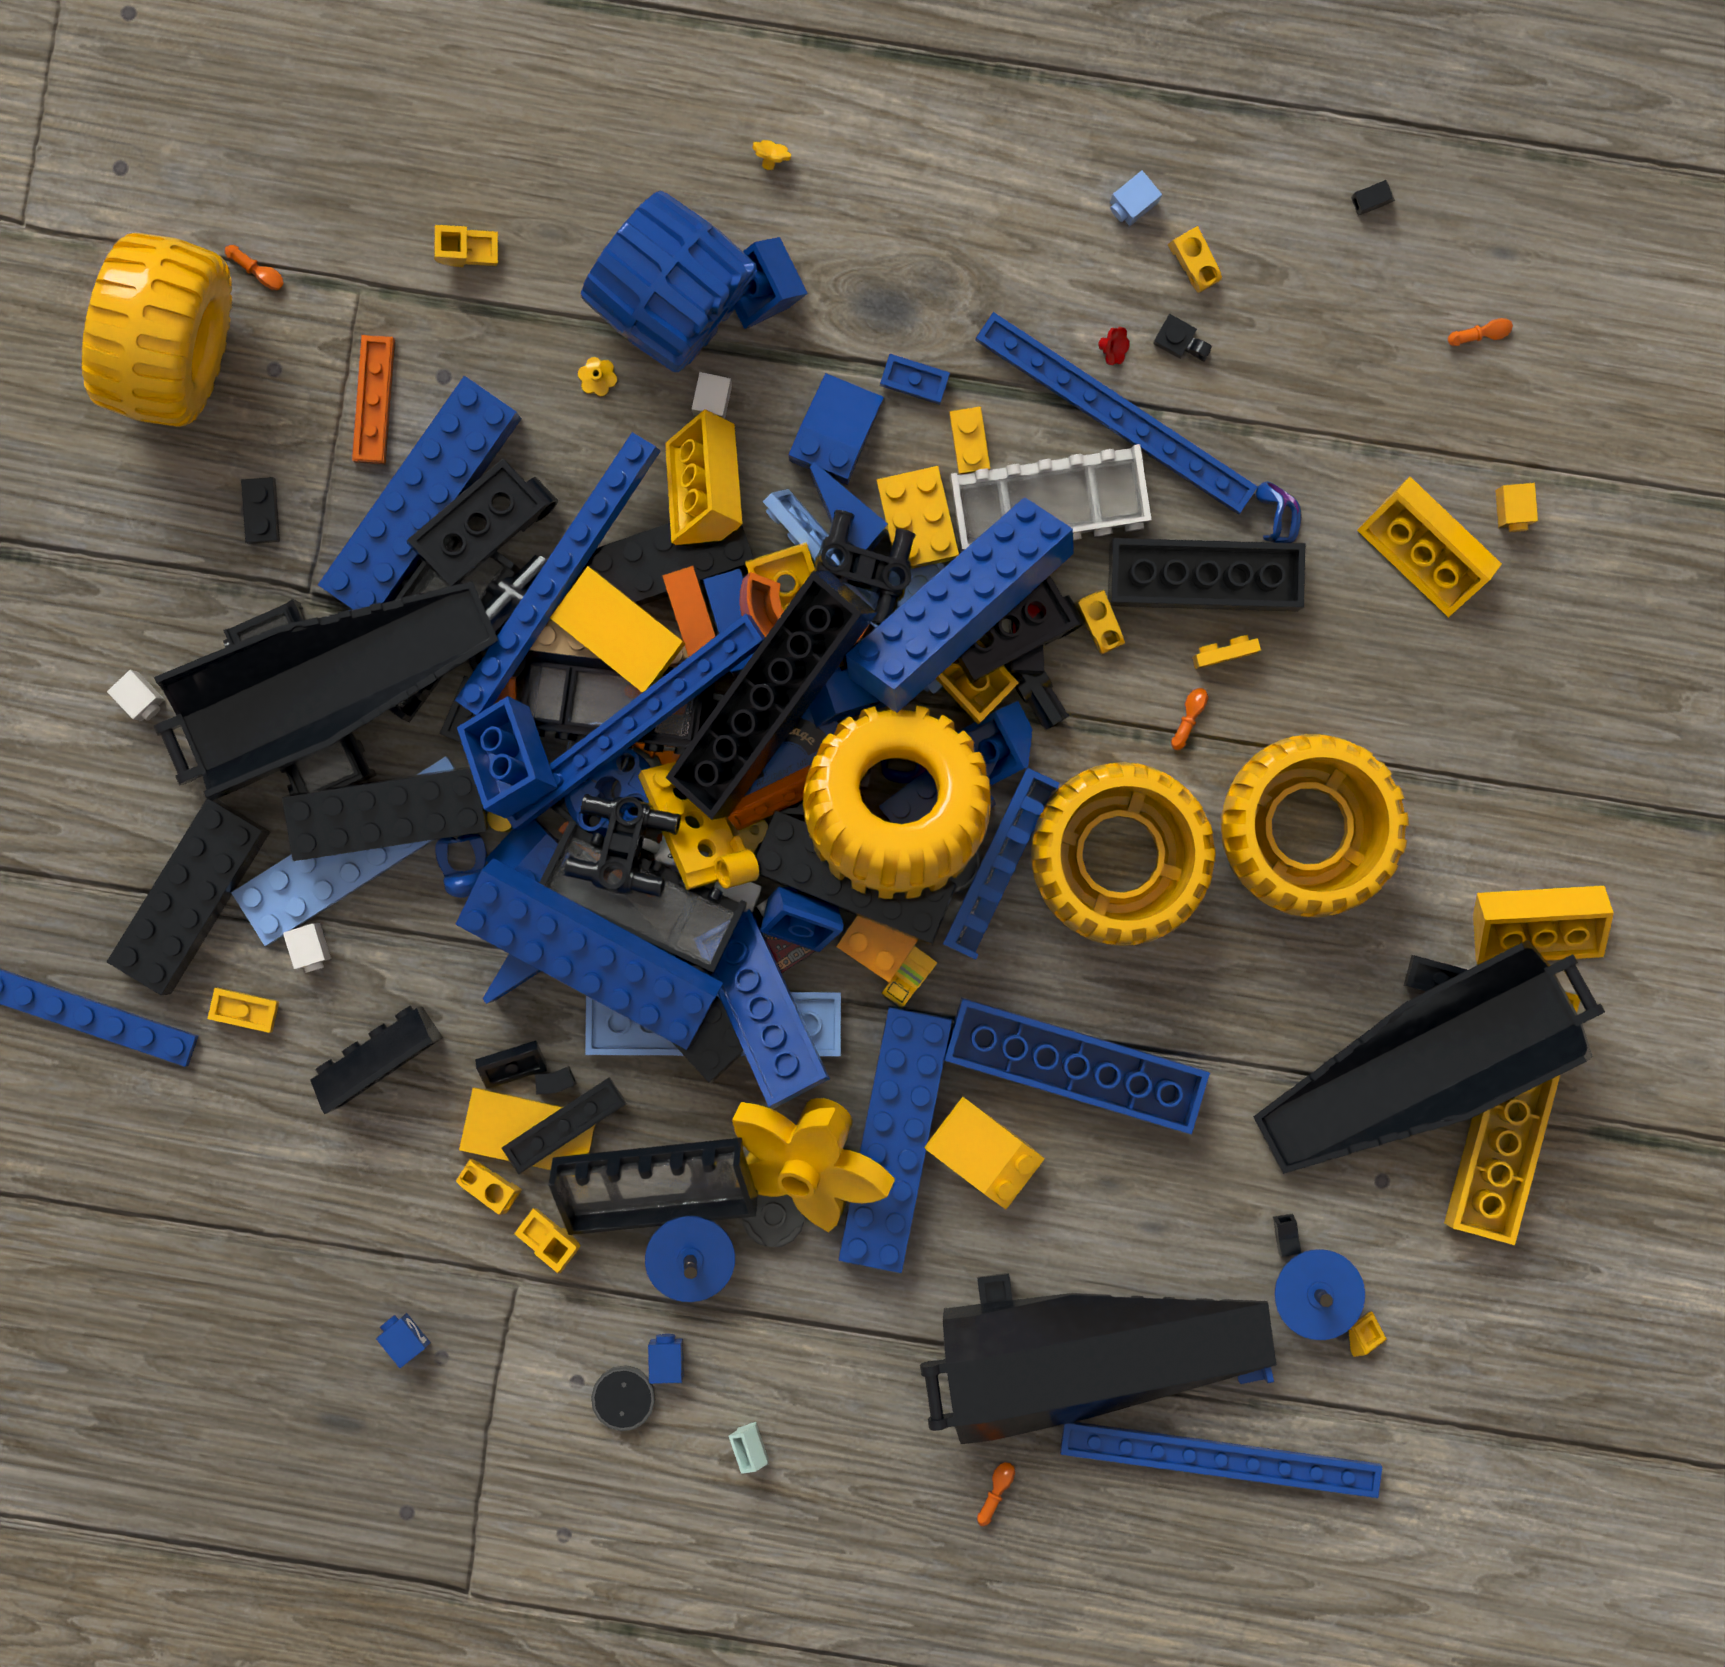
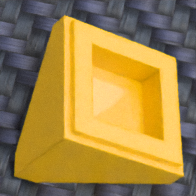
(1365, 1335)

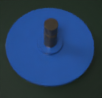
(689, 1259)
(1319, 1294)

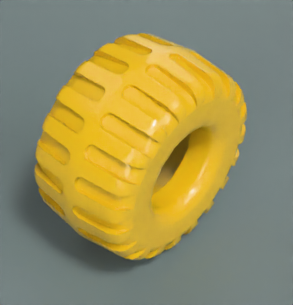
(156, 329)
(1371, 816)
(1181, 841)
(885, 853)

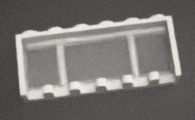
(1080, 490)

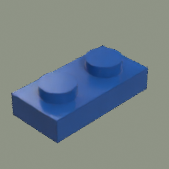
(914, 379)

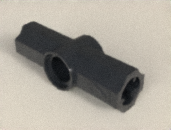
(510, 592)
(1038, 693)

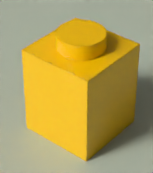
(1516, 506)

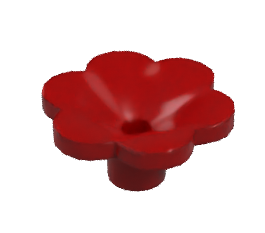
(1115, 345)

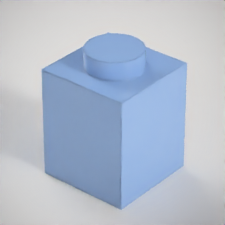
(1134, 199)

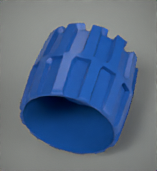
(668, 281)

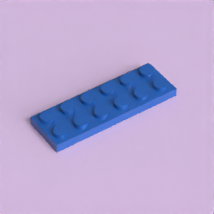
(767, 1017)

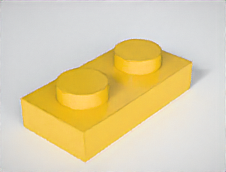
(969, 440)
(1238, 648)
(243, 1010)

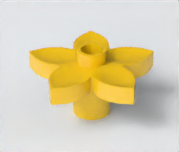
(809, 1159)

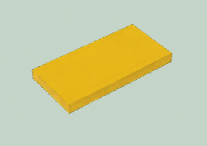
(617, 630)
(499, 1118)

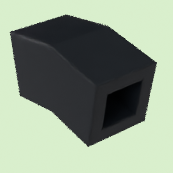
(1372, 197)
(554, 1081)
(1287, 1235)

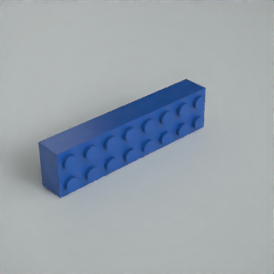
(436, 471)
(960, 604)
(588, 953)
(1076, 1065)
(896, 1135)

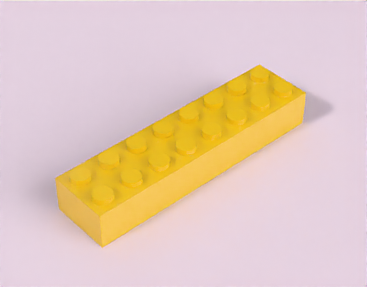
(1501, 1163)

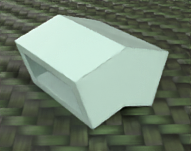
(749, 1448)

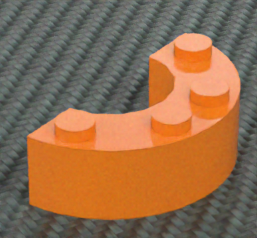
(761, 600)

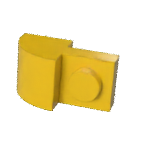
(460, 246)
(548, 1240)

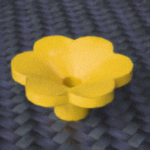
(771, 153)
(597, 384)

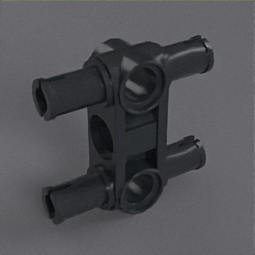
(867, 568)
(622, 845)

